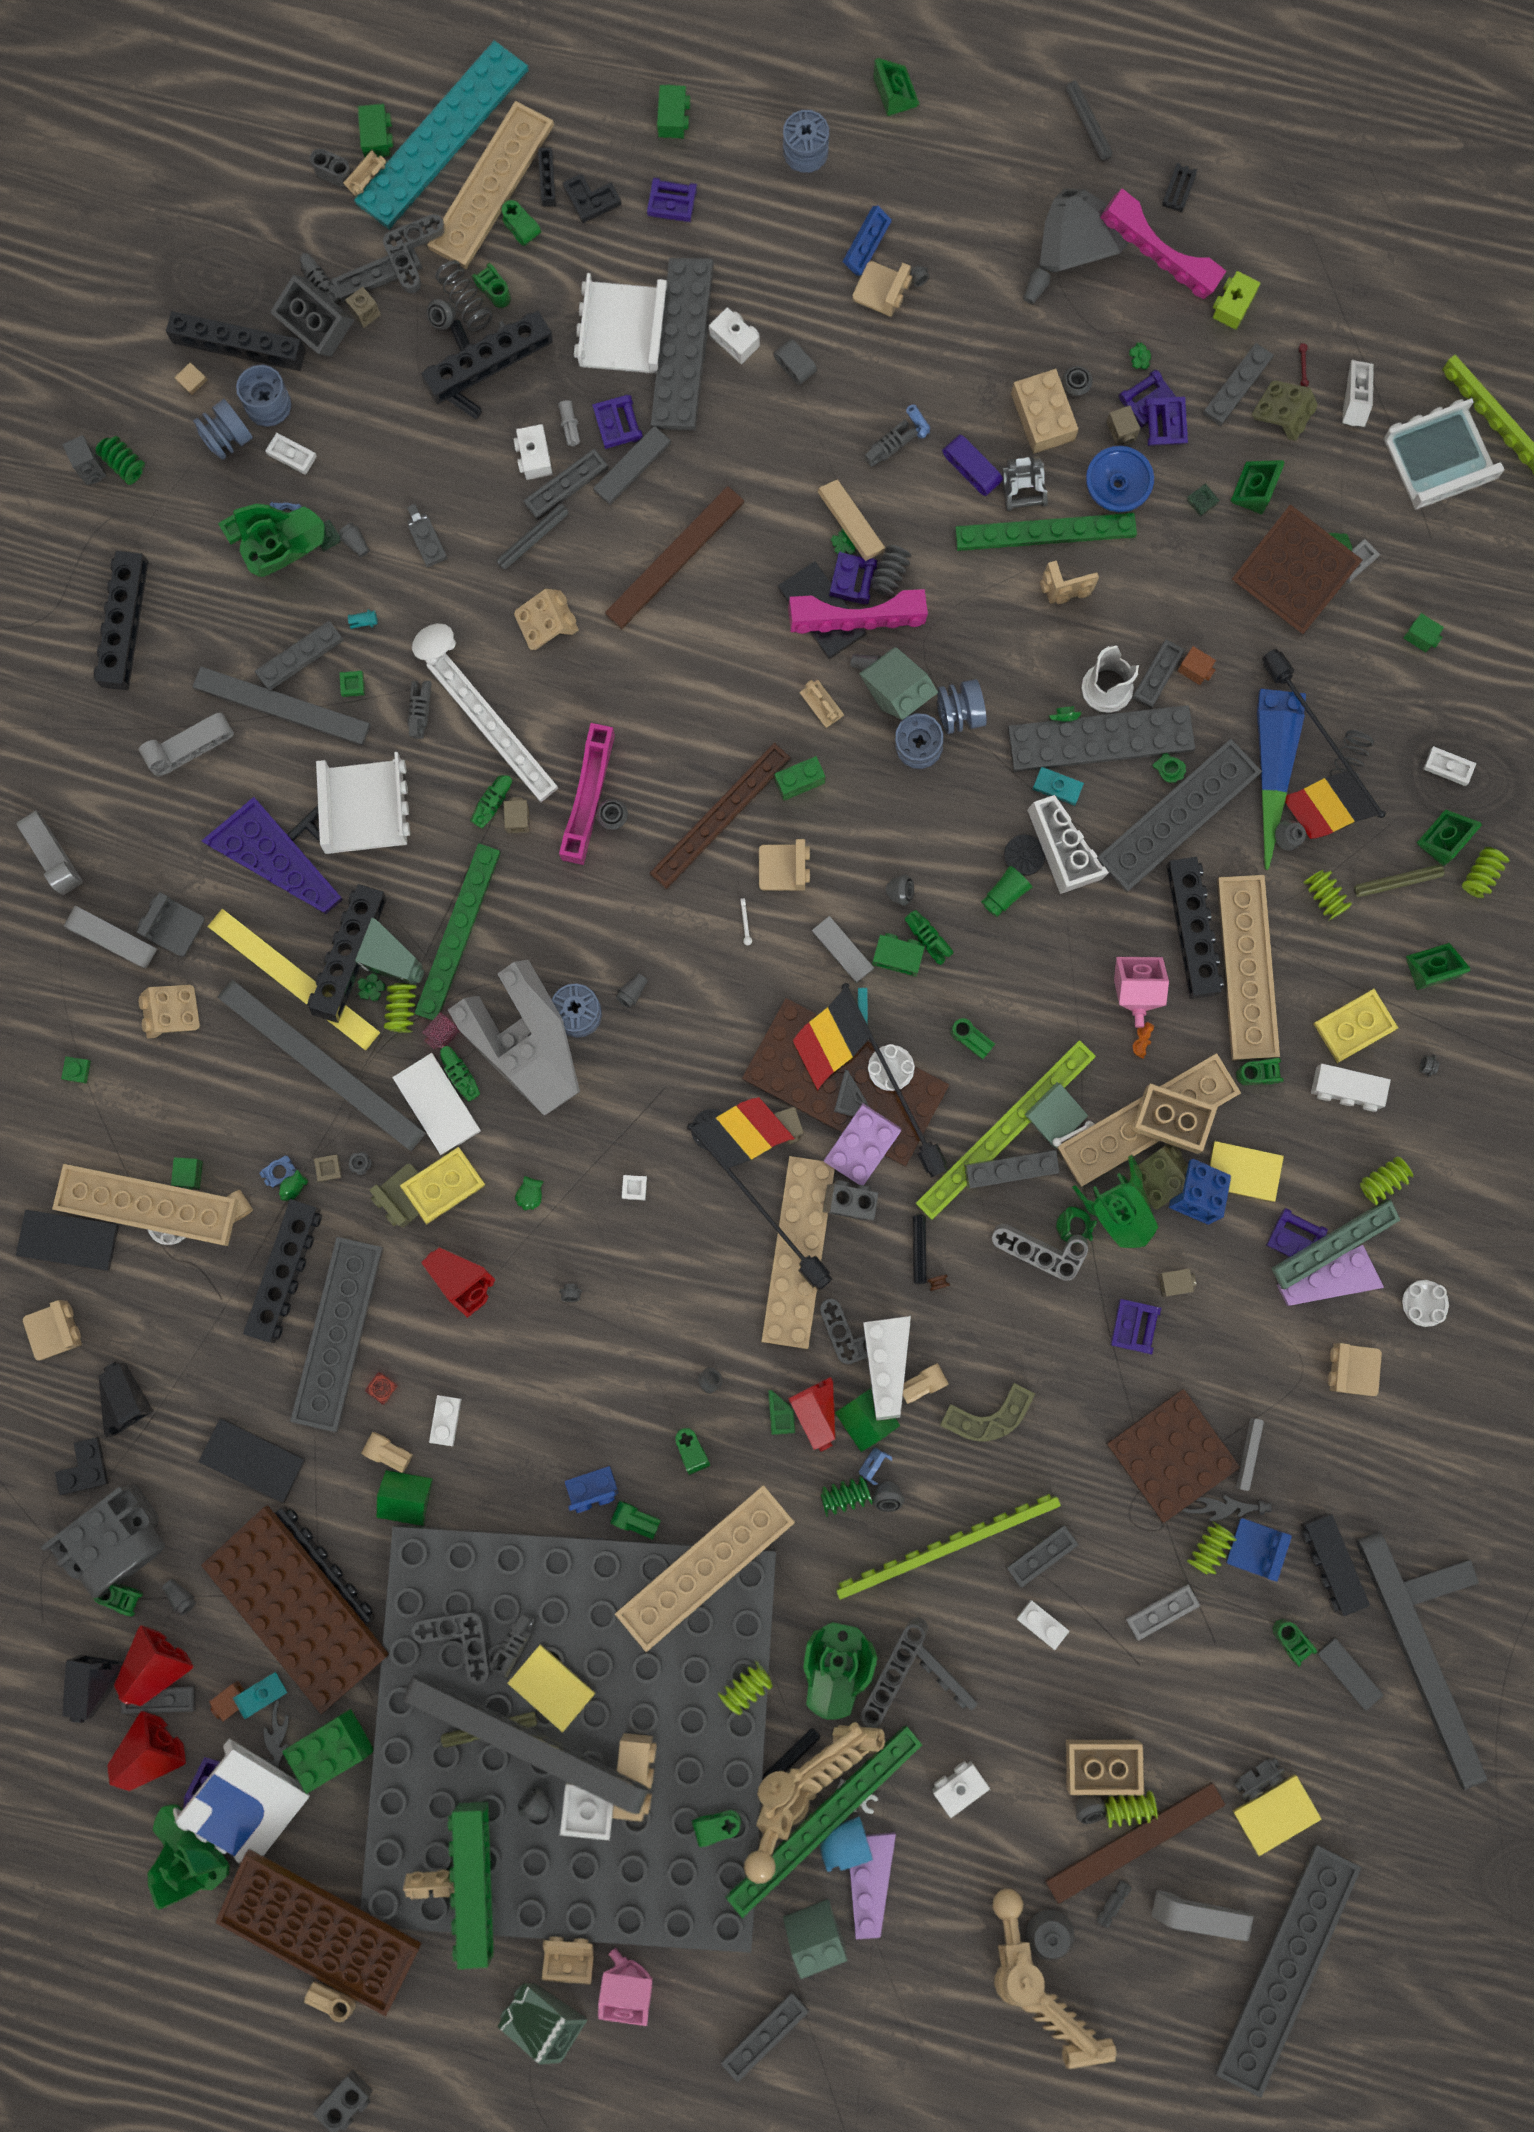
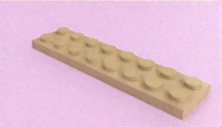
(491, 183)
(1248, 967)
(1112, 1140)
(145, 1204)
(804, 1222)
(704, 1568)

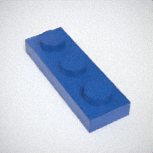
(867, 240)

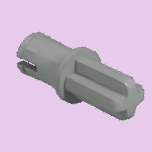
(569, 423)

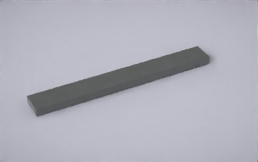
(281, 706)

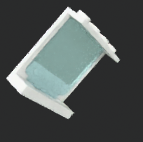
(1440, 454)

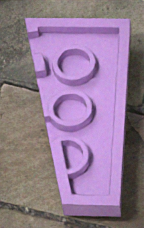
(1341, 1277)
(870, 1886)

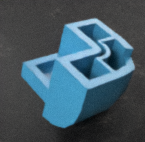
(846, 1846)

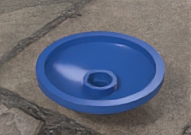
(1120, 466)

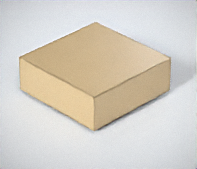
(191, 378)

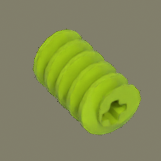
(1484, 871)
(1327, 893)
(399, 1007)
(1385, 1179)
(1212, 1549)
(746, 1689)
(1130, 1809)

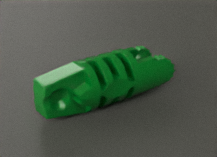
(491, 801)
(929, 937)
(459, 1074)

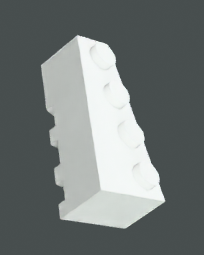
(1064, 847)
(887, 1362)

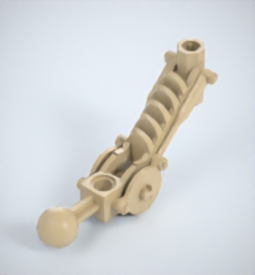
(788, 1794)
(1023, 1986)

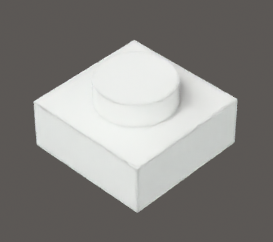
(634, 1187)

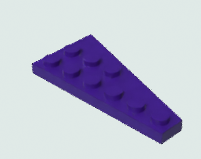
(264, 848)

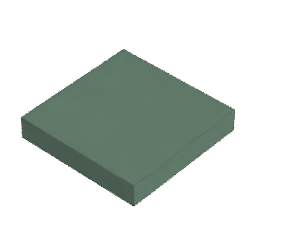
(1056, 1114)

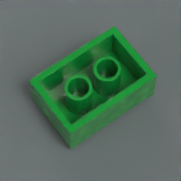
(328, 1751)

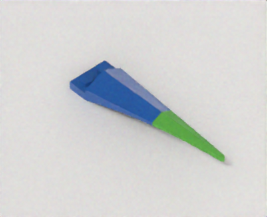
(1279, 730)

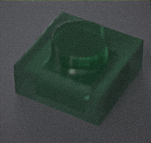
(1203, 500)
(331, 536)

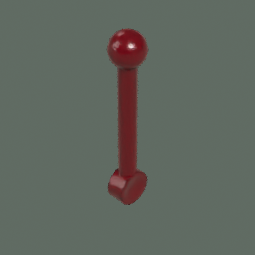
(1302, 349)

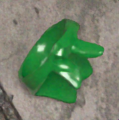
(1064, 1220)

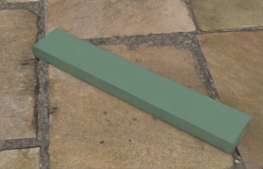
(1335, 1244)

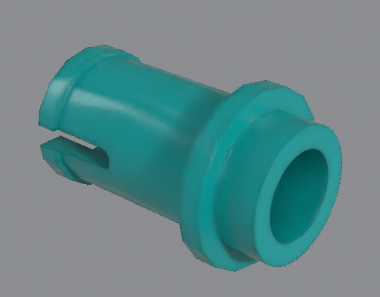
(363, 619)

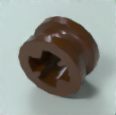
(938, 1282)

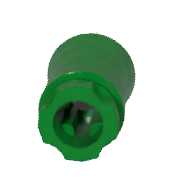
(1006, 891)

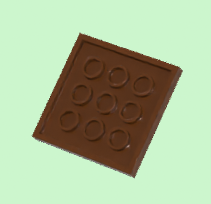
(1297, 569)
(1173, 1455)

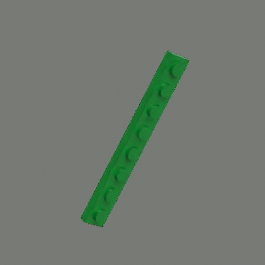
(1045, 531)
(457, 932)

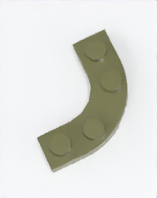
(991, 1426)

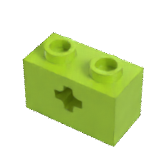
(1243, 290)

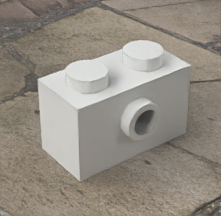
(734, 335)
(534, 452)
(960, 1788)

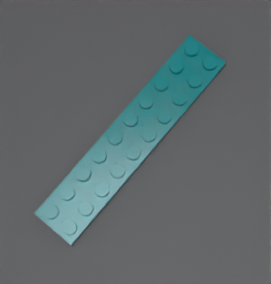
(441, 134)

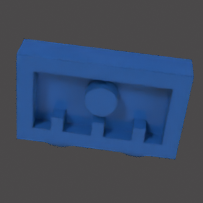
(1203, 1193)
(591, 1488)
(1258, 1549)

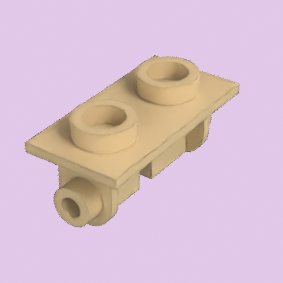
(364, 173)
(821, 703)
(419, 1883)

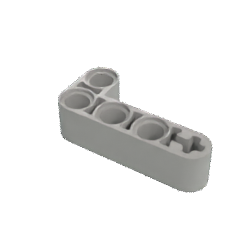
(186, 745)
(58, 867)
(110, 937)
(1031, 1256)
(1201, 1917)

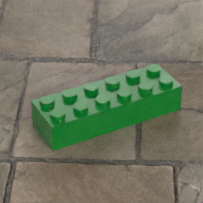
(471, 1885)

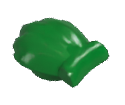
(1065, 714)
(1170, 768)
(292, 1186)
(529, 1193)

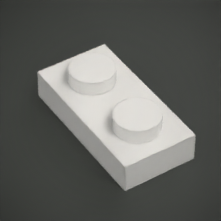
(291, 453)
(1449, 766)
(445, 1420)
(1042, 1624)

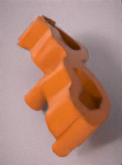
(1141, 1044)

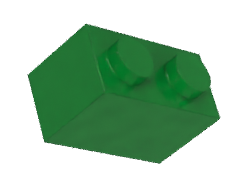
(672, 111)
(374, 130)
(799, 778)
(898, 954)

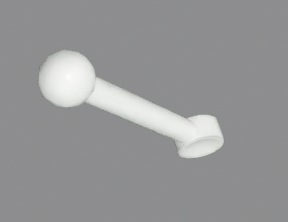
(747, 940)
(1057, 1141)

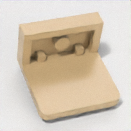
(882, 287)
(1062, 591)
(545, 618)
(784, 867)
(168, 1010)
(52, 1330)
(1354, 1369)
(568, 1961)

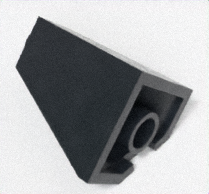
(121, 1399)
(87, 1685)

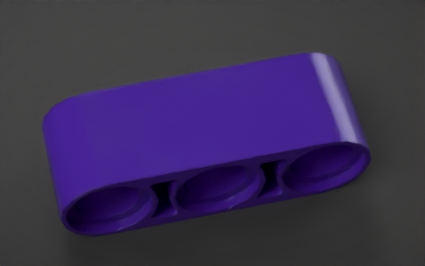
(972, 465)

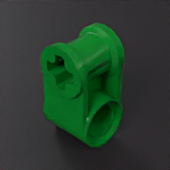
(519, 222)
(490, 284)
(1264, 1072)
(693, 1454)
(122, 1599)
(1295, 1644)
(712, 1828)

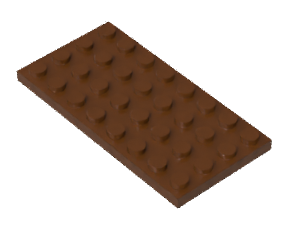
(782, 1073)
(294, 1609)
(317, 1932)

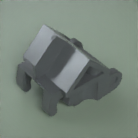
(1023, 474)

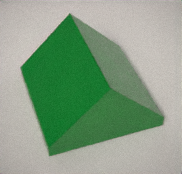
(894, 87)
(1257, 484)
(1448, 836)
(1436, 966)
(860, 1421)
(403, 1497)

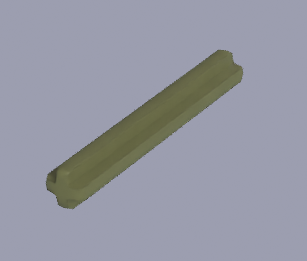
(1399, 880)
(459, 1736)

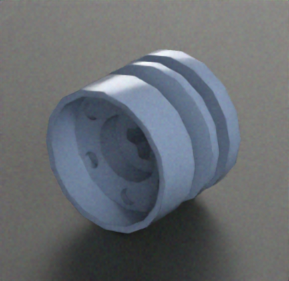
(805, 141)
(263, 395)
(222, 429)
(961, 706)
(917, 728)
(588, 1014)

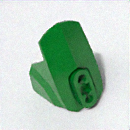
(265, 526)
(1124, 1210)
(834, 1685)
(183, 1863)

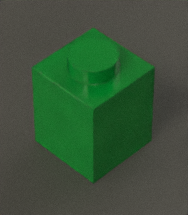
(1424, 633)
(186, 1173)

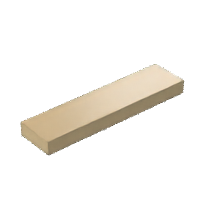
(851, 520)

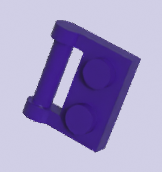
(670, 205)
(1139, 408)
(1173, 421)
(610, 423)
(845, 577)
(1288, 1242)
(1128, 1324)

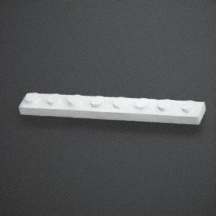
(493, 727)

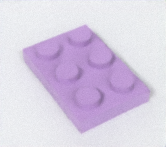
(862, 1144)

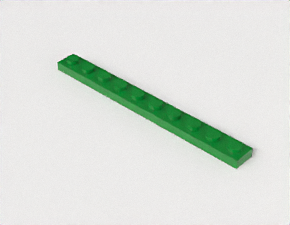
(827, 1817)

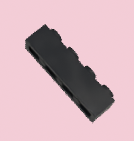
(547, 177)

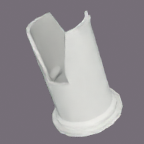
(1117, 696)

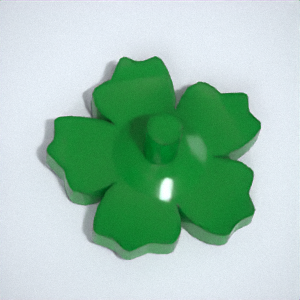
(1140, 356)
(842, 543)
(370, 987)

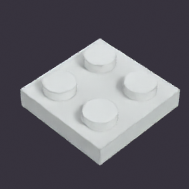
(585, 1815)

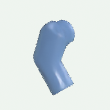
(921, 424)

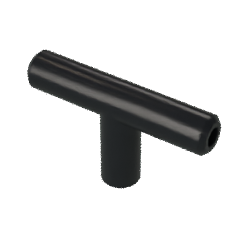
(306, 823)

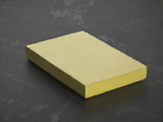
(1355, 1025)
(1251, 1171)
(442, 1185)
(551, 1688)
(1277, 1815)

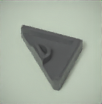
(849, 1097)

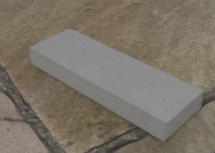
(842, 949)
(1249, 1454)
(1162, 1612)

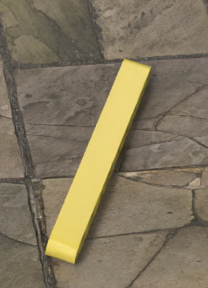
(287, 974)

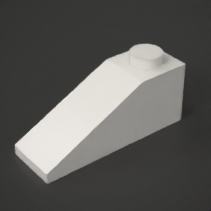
(1358, 394)

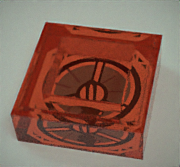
(381, 1388)

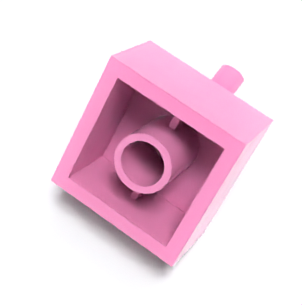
(1141, 985)
(625, 1992)

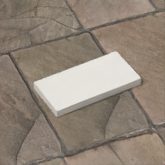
(436, 1104)

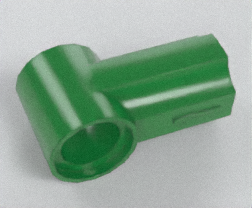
(974, 1040)
(630, 1518)

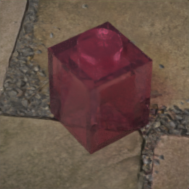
(440, 1032)

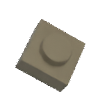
(328, 1168)

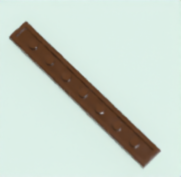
(674, 557)
(720, 816)
(1135, 1843)

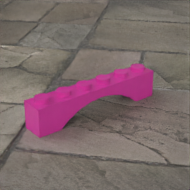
(1127, 218)
(811, 614)
(583, 814)

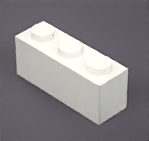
(1350, 1087)

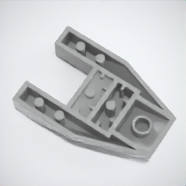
(530, 1052)

